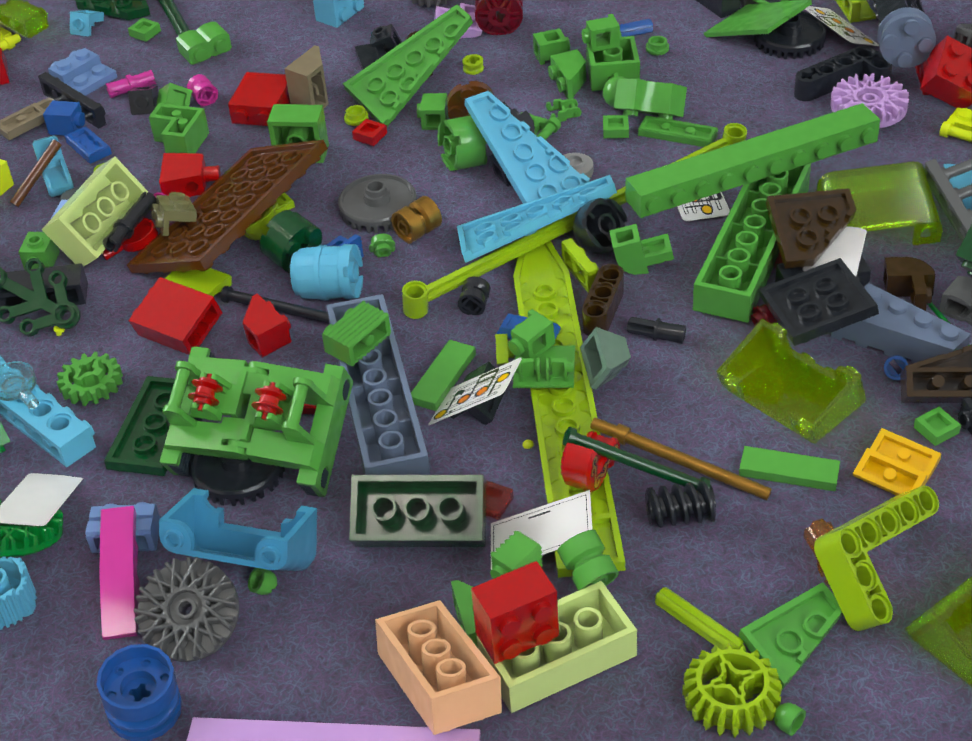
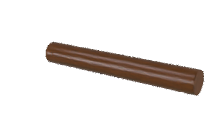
(35, 173)

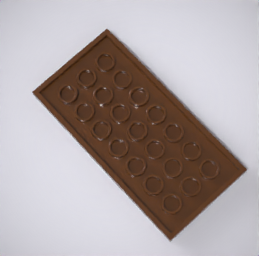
(228, 208)

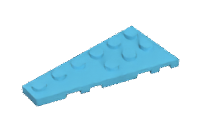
(527, 160)
(525, 219)

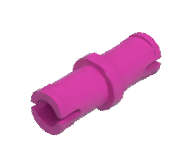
(124, 85)

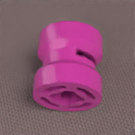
(202, 90)

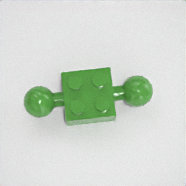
(610, 64)

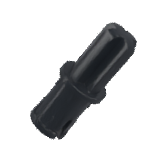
(657, 329)

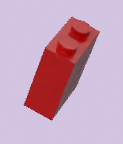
(256, 96)
(175, 315)

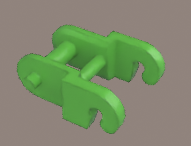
(568, 108)

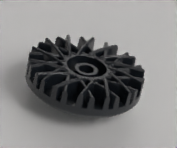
(796, 36)
(233, 478)

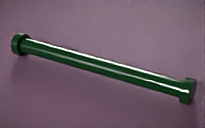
(631, 459)

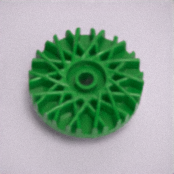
(27, 539)

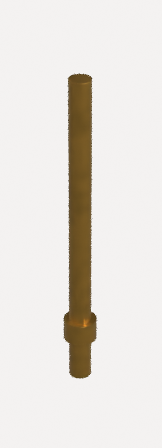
(625, 436)

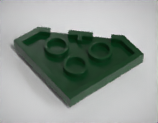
(117, 8)

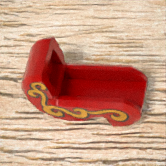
(583, 466)

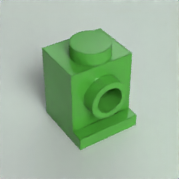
(602, 33)
(549, 43)
(532, 336)

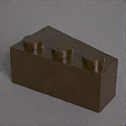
(939, 378)

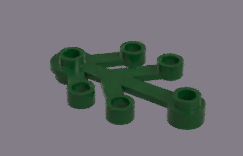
(38, 300)

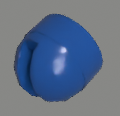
(890, 371)

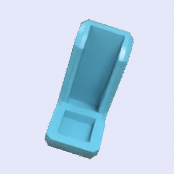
(56, 173)

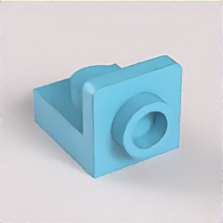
(83, 20)

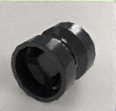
(474, 296)

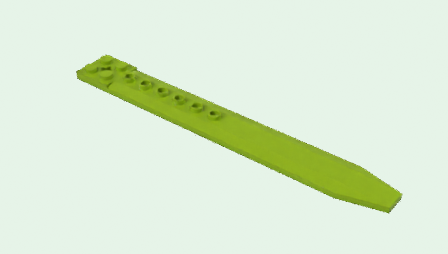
(545, 286)

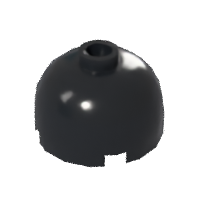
(594, 224)

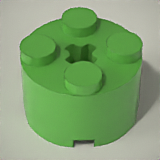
(461, 143)

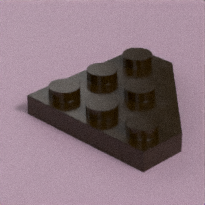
(809, 223)

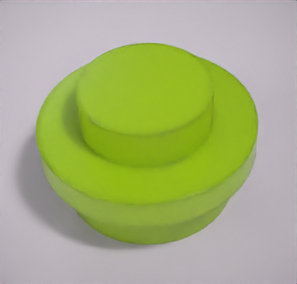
(355, 115)

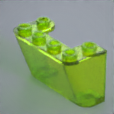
(889, 198)
(790, 384)

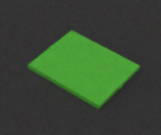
(758, 18)

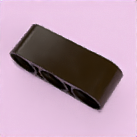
(603, 298)

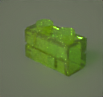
(23, 17)

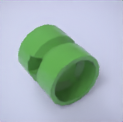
(585, 556)

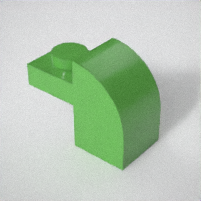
(637, 254)

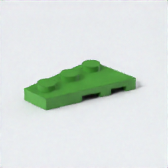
(793, 630)

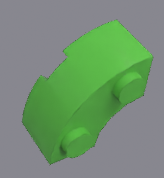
(650, 98)

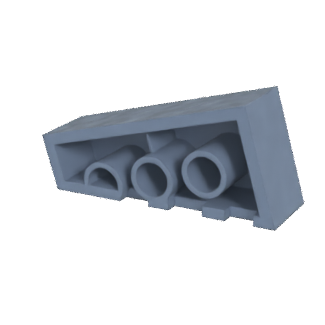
(903, 330)

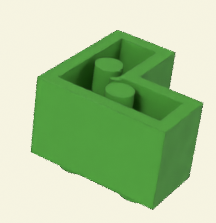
(179, 127)

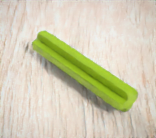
(696, 620)

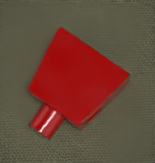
(186, 173)

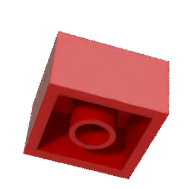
(949, 73)
(515, 612)

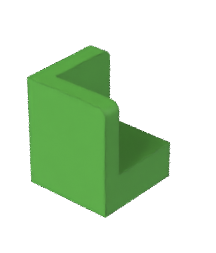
(174, 95)

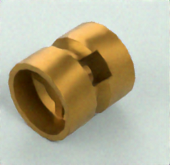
(416, 219)

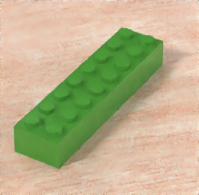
(745, 249)

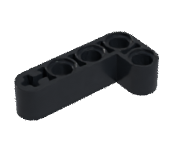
(823, 76)

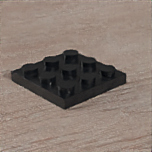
(818, 301)

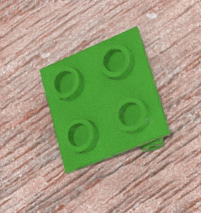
(549, 370)

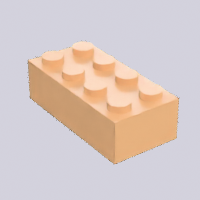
(438, 667)

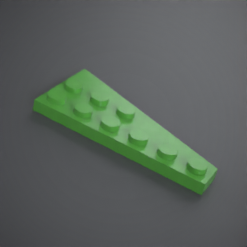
(397, 75)

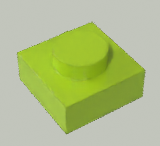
(502, 350)

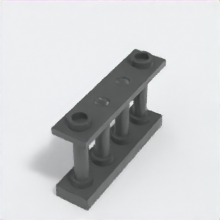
(951, 198)

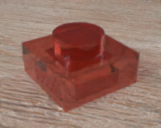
(497, 499)

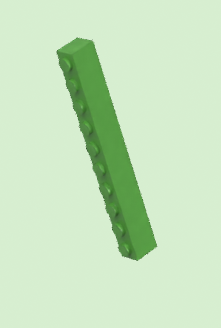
(751, 160)

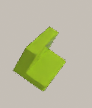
(856, 10)

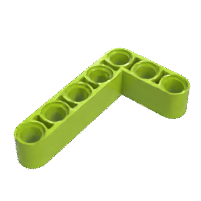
(848, 565)

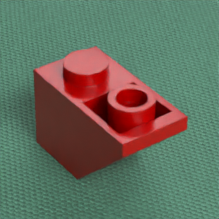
(265, 327)

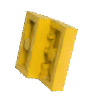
(896, 463)

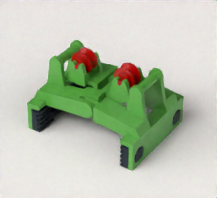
(259, 401)

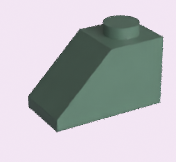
(604, 356)

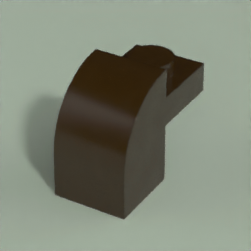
(910, 279)

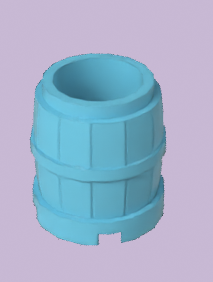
(327, 272)

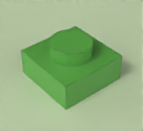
(144, 29)
(615, 126)
(937, 426)

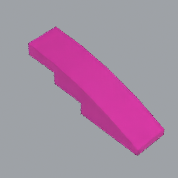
(118, 572)

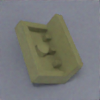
(172, 208)

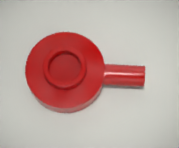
(143, 235)

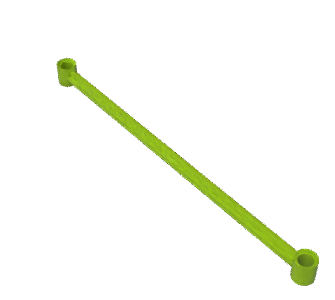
(418, 294)

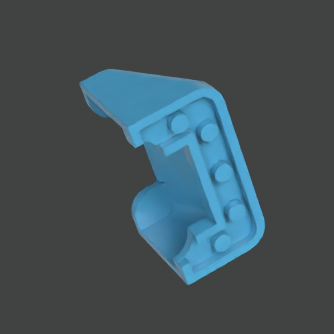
(199, 531)

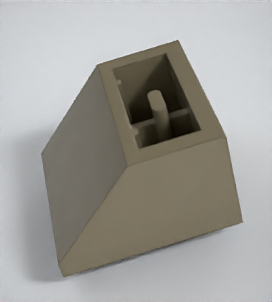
(307, 79)

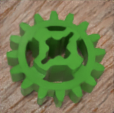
(90, 378)

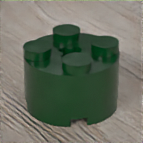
(287, 235)

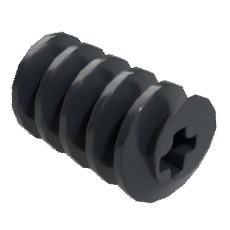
(680, 503)

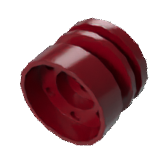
(498, 16)

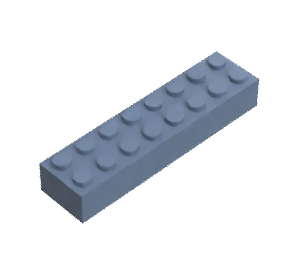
(383, 405)

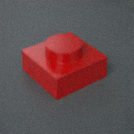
(369, 132)

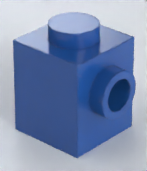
(63, 117)

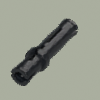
(125, 227)

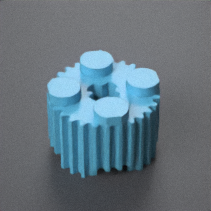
(16, 591)

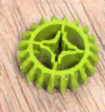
(725, 698)

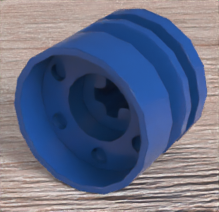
(139, 692)

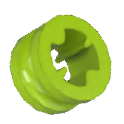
(473, 64)

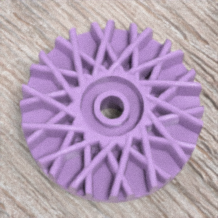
(881, 97)

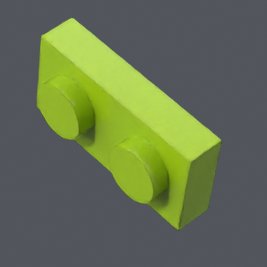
(579, 263)

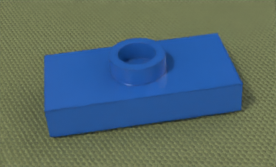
(88, 144)

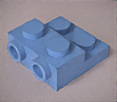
(82, 71)

